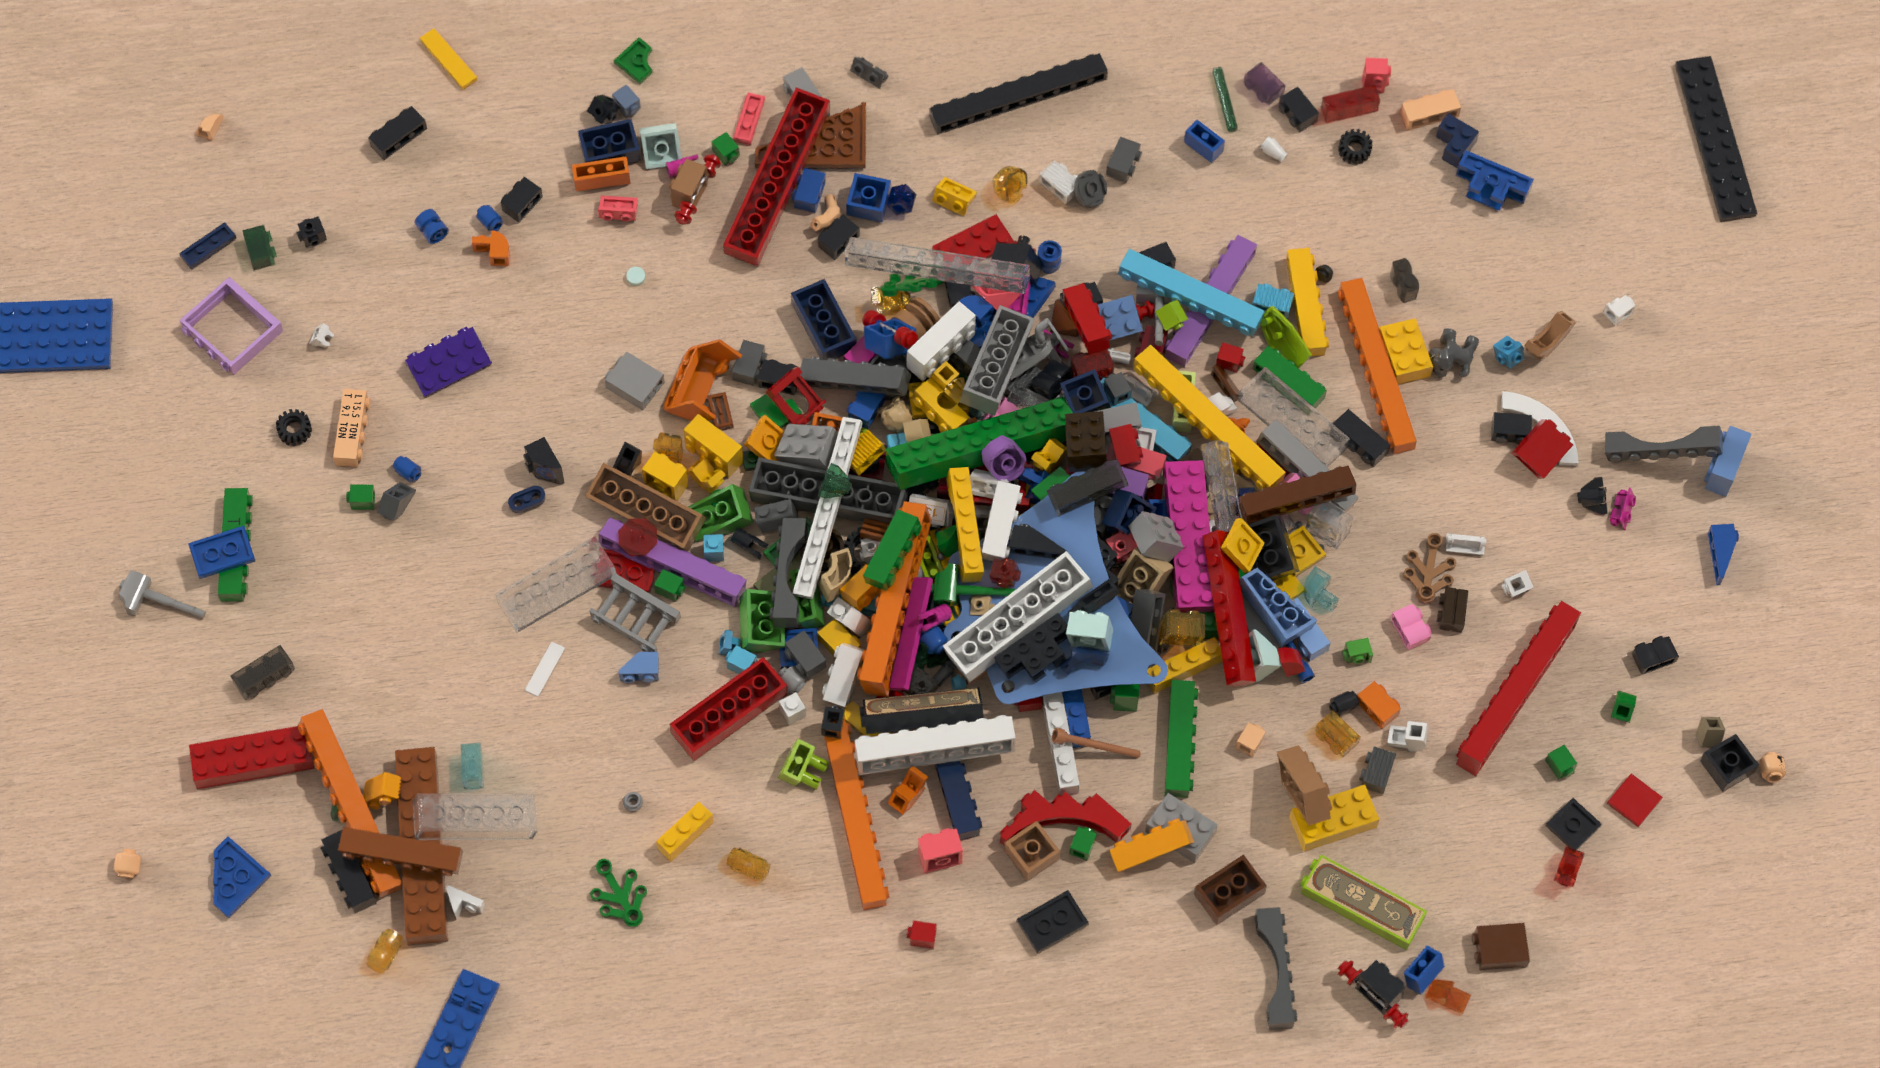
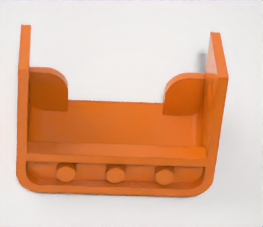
(696, 378)

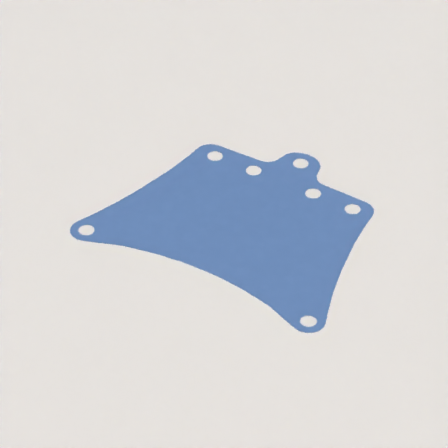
(1128, 652)

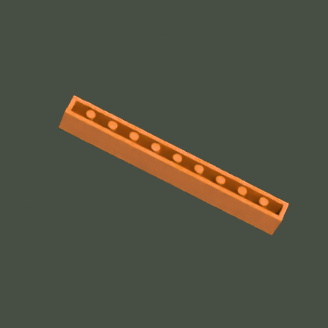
(1377, 366)
(345, 794)
(856, 820)

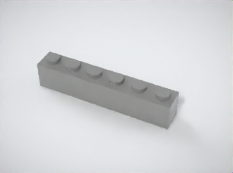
(1296, 457)

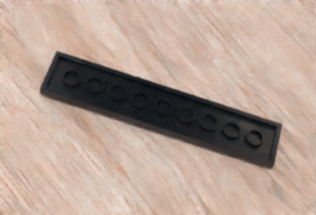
(1715, 139)

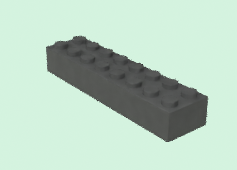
(801, 484)

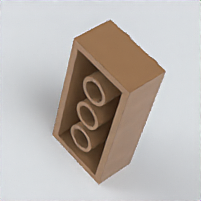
(1304, 785)

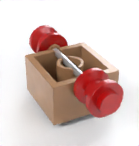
(690, 186)

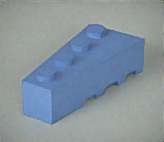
(1275, 608)

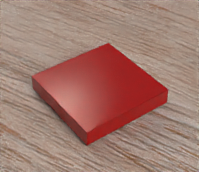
(1634, 800)

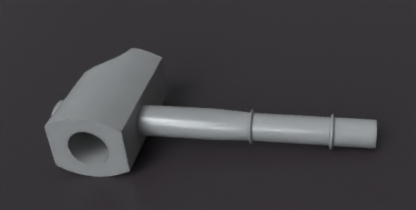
(1146, 294)
(136, 588)

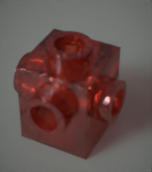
(1005, 573)

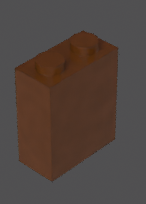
(1501, 946)

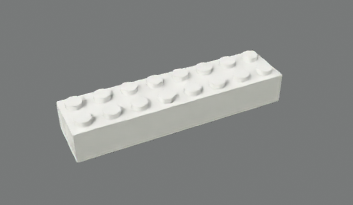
(1017, 615)
(935, 745)

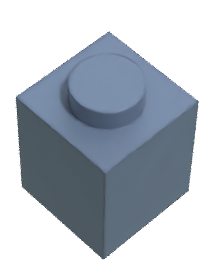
(627, 100)

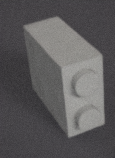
(634, 380)

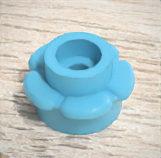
(958, 682)

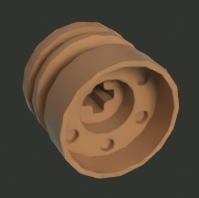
(918, 315)

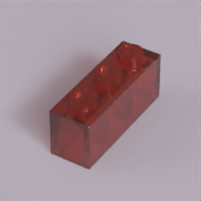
(1350, 103)

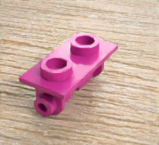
(1625, 501)

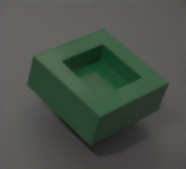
(749, 460)

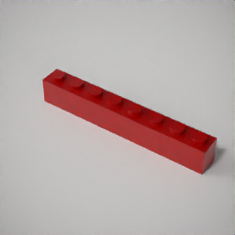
(1229, 612)

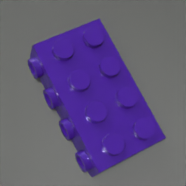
(447, 361)

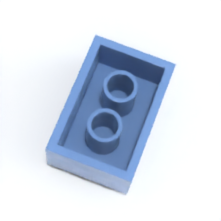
(1725, 466)

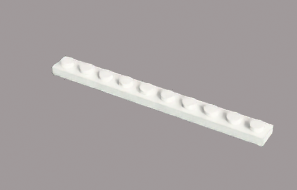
(826, 513)

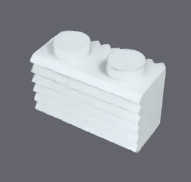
(1058, 181)

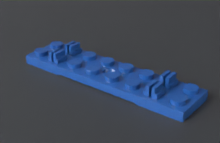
(459, 1021)

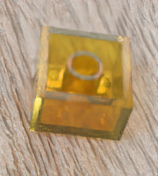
(1182, 628)

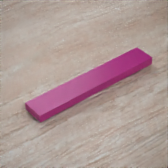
(910, 633)

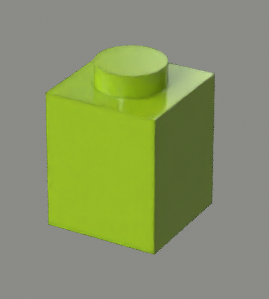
(1172, 316)

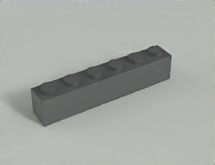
(855, 376)

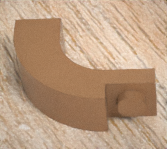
(1551, 336)

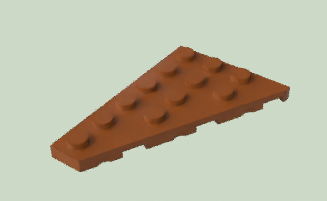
(838, 143)

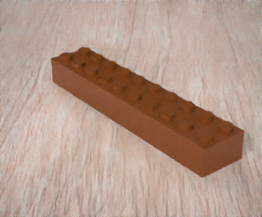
(422, 891)

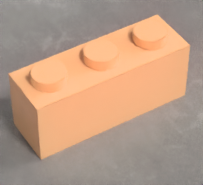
(1429, 109)

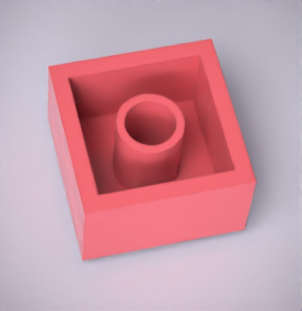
(940, 850)

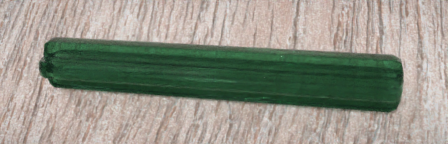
(1225, 99)

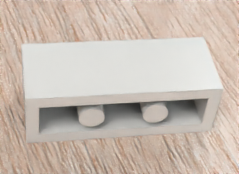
(843, 674)

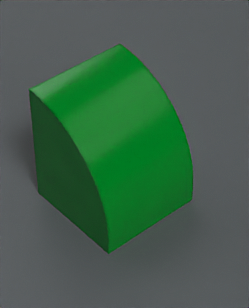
(948, 541)
(1623, 706)

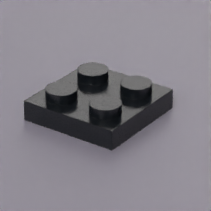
(1573, 824)

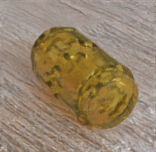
(758, 869)
(377, 958)

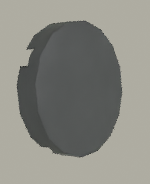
(1090, 188)

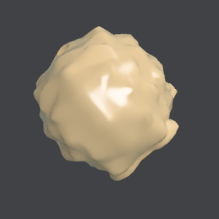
(895, 415)

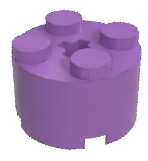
(1003, 458)

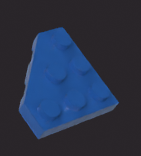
(235, 876)

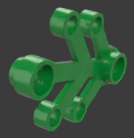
(908, 284)
(620, 896)

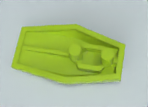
(1284, 337)

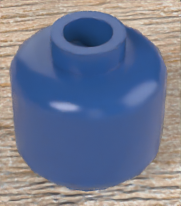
(934, 639)

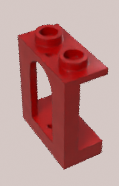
(814, 402)

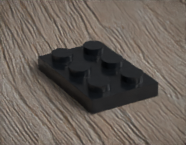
(1052, 921)

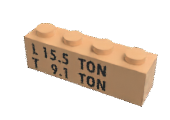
(351, 428)

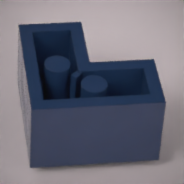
(1458, 137)
(1124, 509)

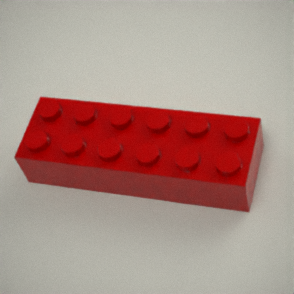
(728, 708)
(249, 757)

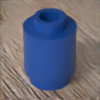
(489, 218)
(407, 468)

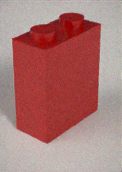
(1542, 448)

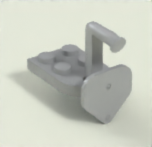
(1038, 347)

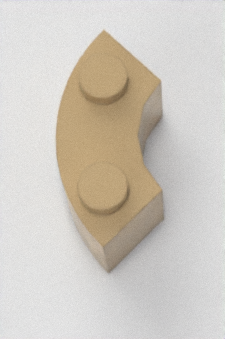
(837, 575)

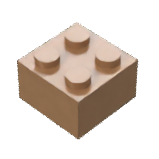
(1032, 850)

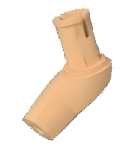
(833, 211)

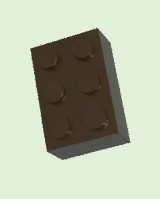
(1085, 440)

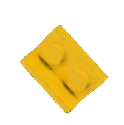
(953, 196)

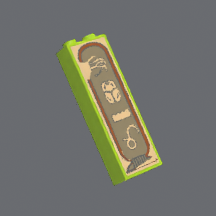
(1362, 901)

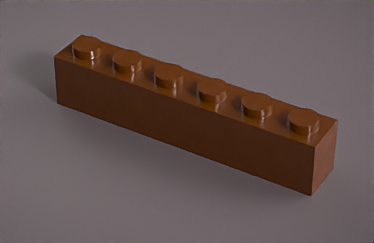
(1297, 494)

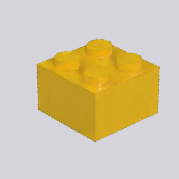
(665, 476)

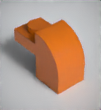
(496, 245)
(908, 791)

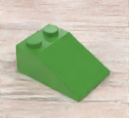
(725, 516)

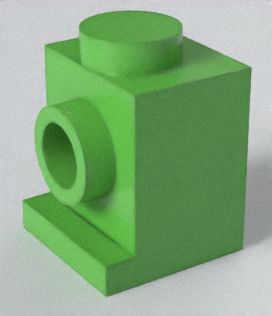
(1357, 651)

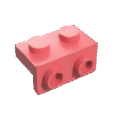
(618, 208)

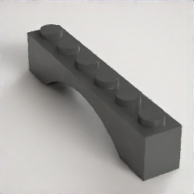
(1702, 442)
(793, 539)
(1269, 928)

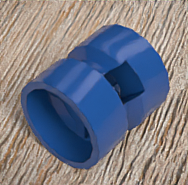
(431, 226)
(1050, 256)

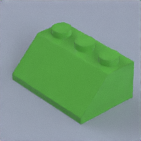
(756, 628)

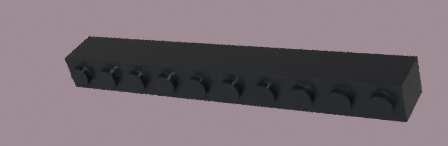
(1018, 93)

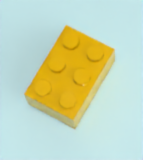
(1406, 351)
(714, 445)

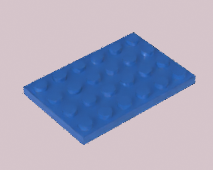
(55, 335)

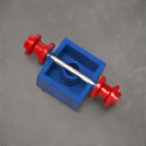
(887, 337)

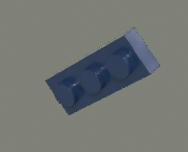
(207, 245)

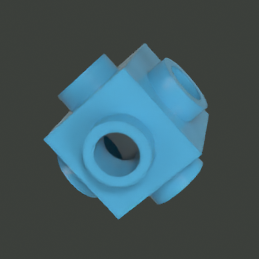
(1508, 351)

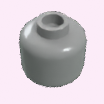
(793, 679)

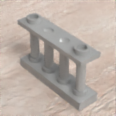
(651, 603)

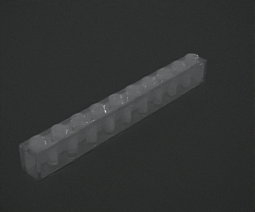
(937, 265)

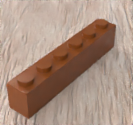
(401, 851)

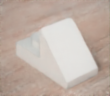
(460, 899)

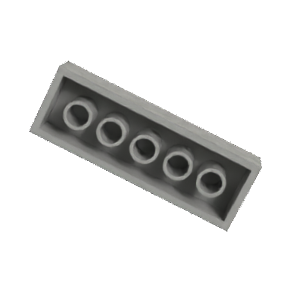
(997, 360)

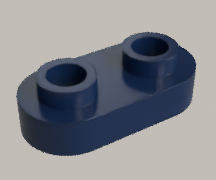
(526, 499)

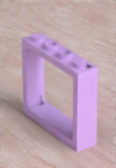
(228, 287)

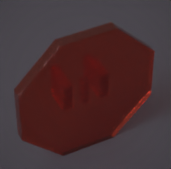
(637, 537)

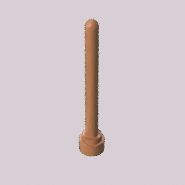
(1061, 736)

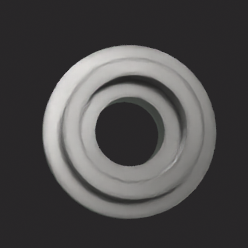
(633, 796)

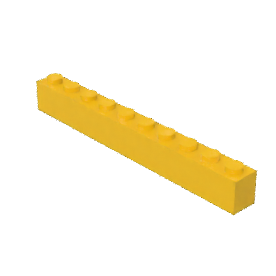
(1207, 418)

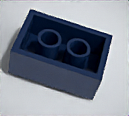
(610, 142)

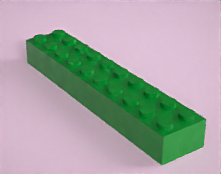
(962, 447)

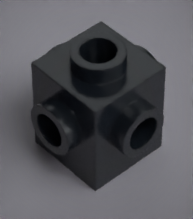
(603, 109)
(311, 232)

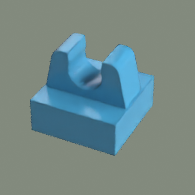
(728, 642)

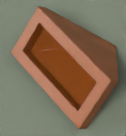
(1062, 321)

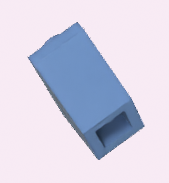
(641, 667)

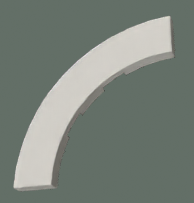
(1525, 405)

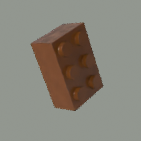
(1230, 889)

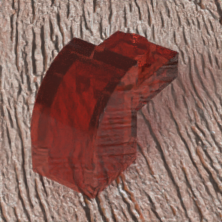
(1568, 867)

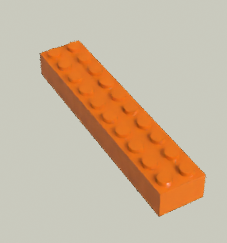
(891, 612)

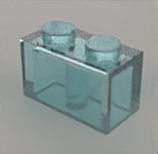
(472, 766)

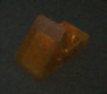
(1445, 994)

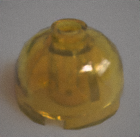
(1009, 184)

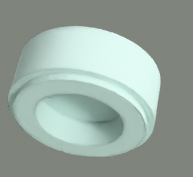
(635, 276)

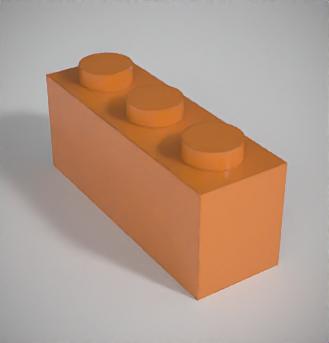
(601, 174)

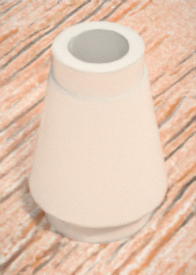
(1273, 149)

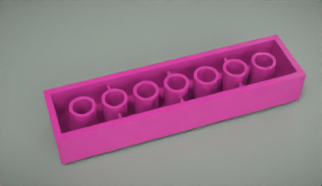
(1189, 512)

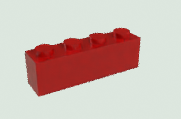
(1087, 318)

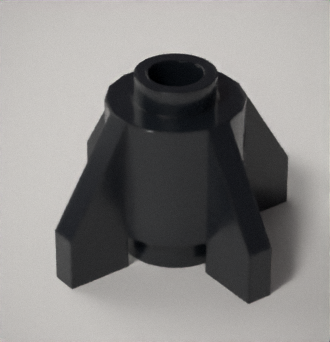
(1593, 495)

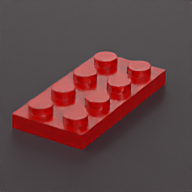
(977, 240)

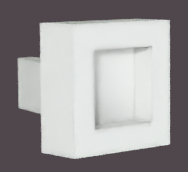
(318, 336)

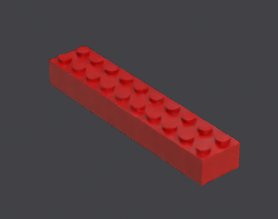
(776, 177)
(1517, 688)

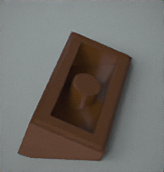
(1225, 382)

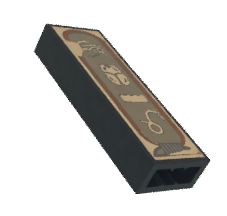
(921, 710)

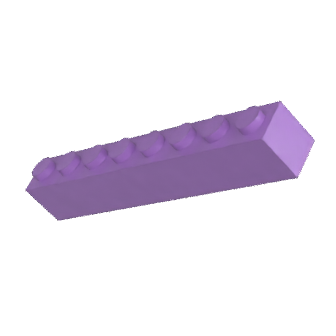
(1223, 278)
(696, 572)

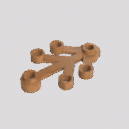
(1429, 571)

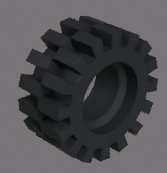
(1357, 137)
(298, 436)

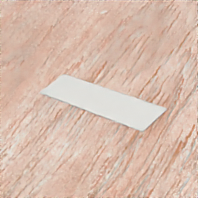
(544, 669)

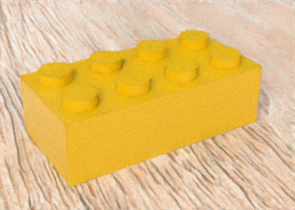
(1350, 815)

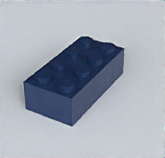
(823, 320)

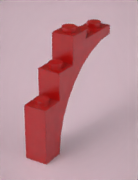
(1066, 810)

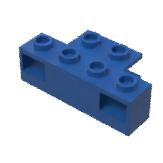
(1492, 182)

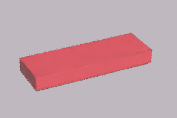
(749, 118)

